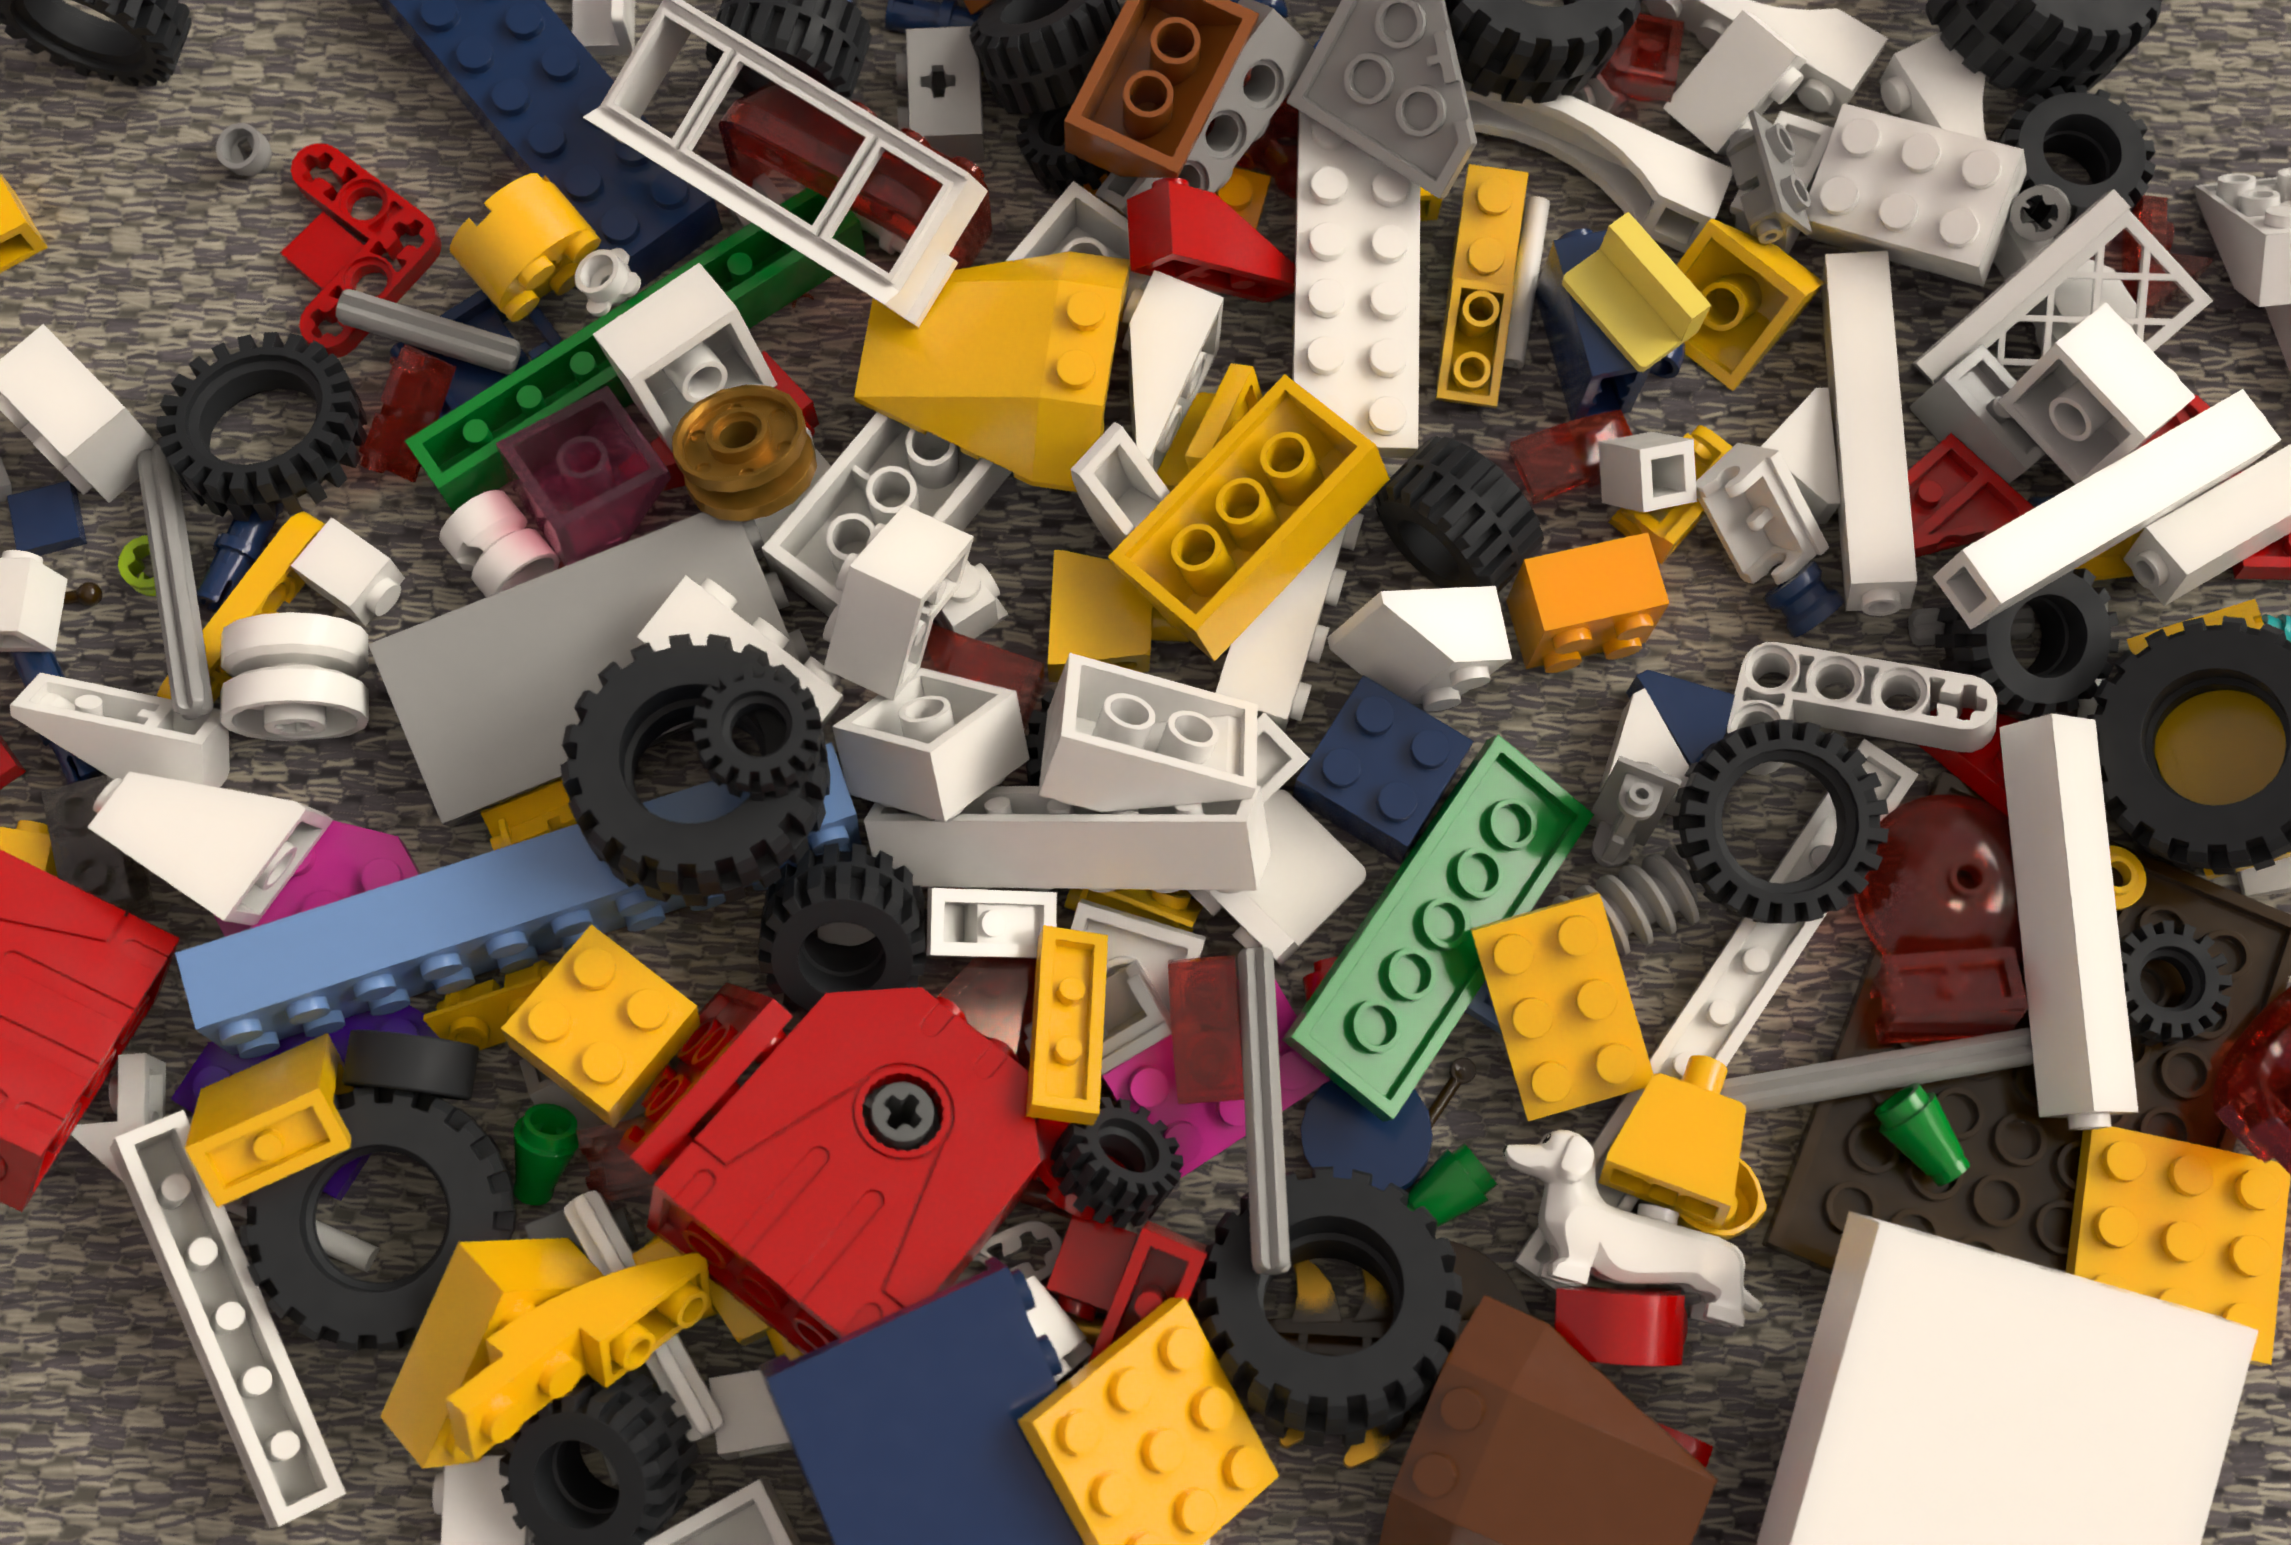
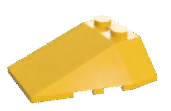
(1005, 362)

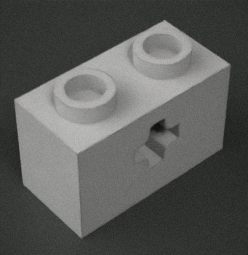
(947, 64)

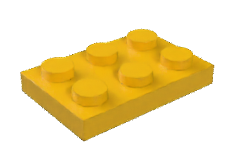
(1563, 1006)

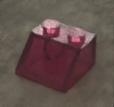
(584, 475)

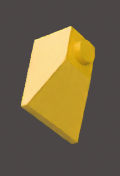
(1752, 295)

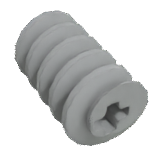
(1645, 897)

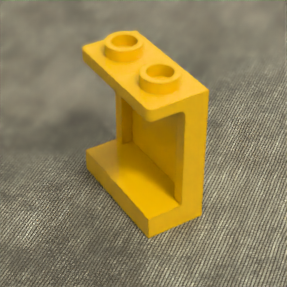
(269, 1121)

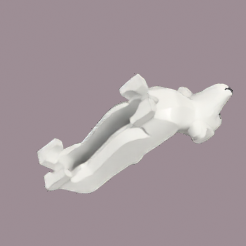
(1625, 1246)

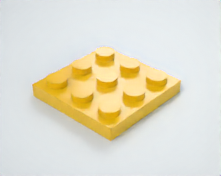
(2182, 1226)
(1150, 1438)

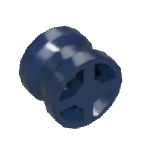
(1804, 600)

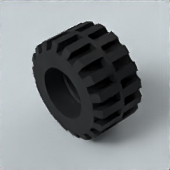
(813, 36)
(1040, 49)
(2091, 133)
(1458, 517)
(2070, 654)
(848, 890)
(636, 1434)

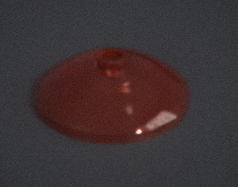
(1915, 892)

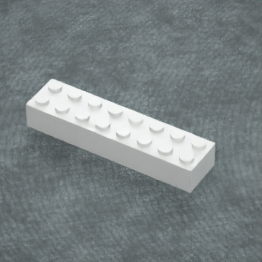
(900, 466)

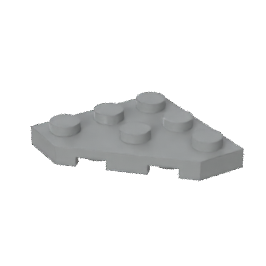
(1392, 88)

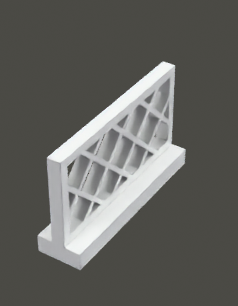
(2048, 270)

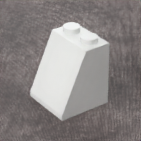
(210, 841)

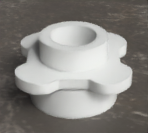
(606, 280)

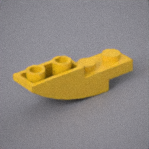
(1481, 286)
(589, 1330)

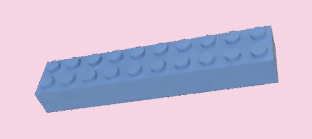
(442, 929)

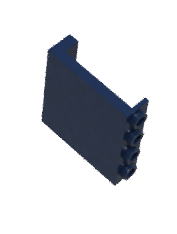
(918, 1426)

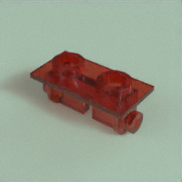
(411, 403)

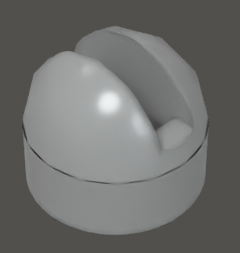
(232, 154)

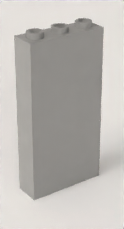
(500, 678)

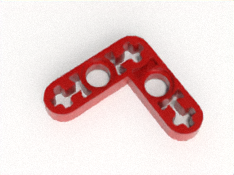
(379, 233)

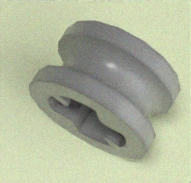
(2030, 229)

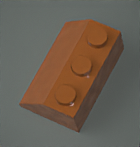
(1156, 84)

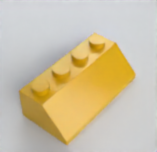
(1251, 516)

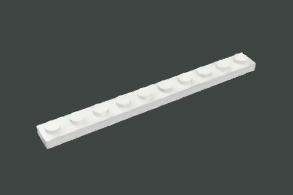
(1735, 984)

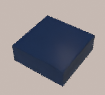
(47, 519)

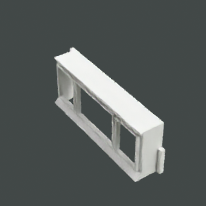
(925, 260)

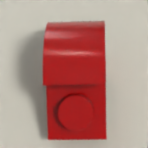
(1623, 1324)

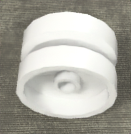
(294, 677)

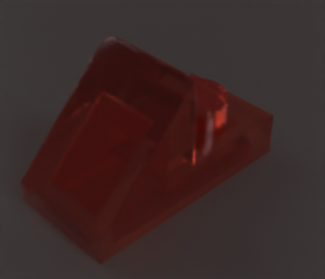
(2153, 215)

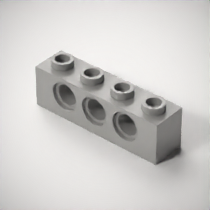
(1240, 114)

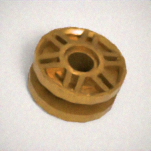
(744, 452)

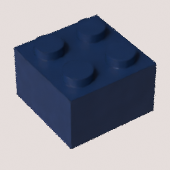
(1381, 769)

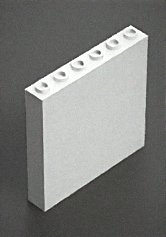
(2000, 1405)

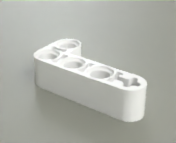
(1863, 708)

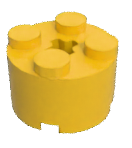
(524, 245)

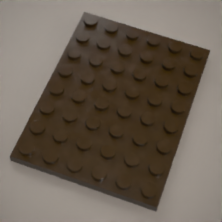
(2025, 1165)

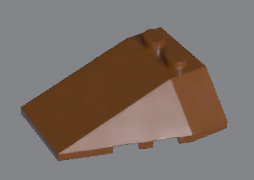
(1538, 1451)

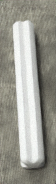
(669, 1363)

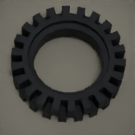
(135, 49)
(238, 376)
(1851, 795)

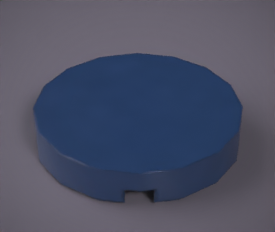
(1350, 1137)

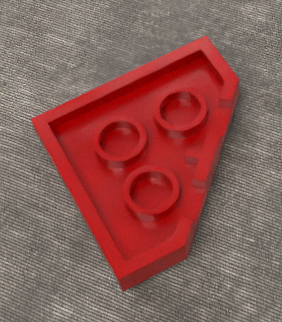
(732, 1034)

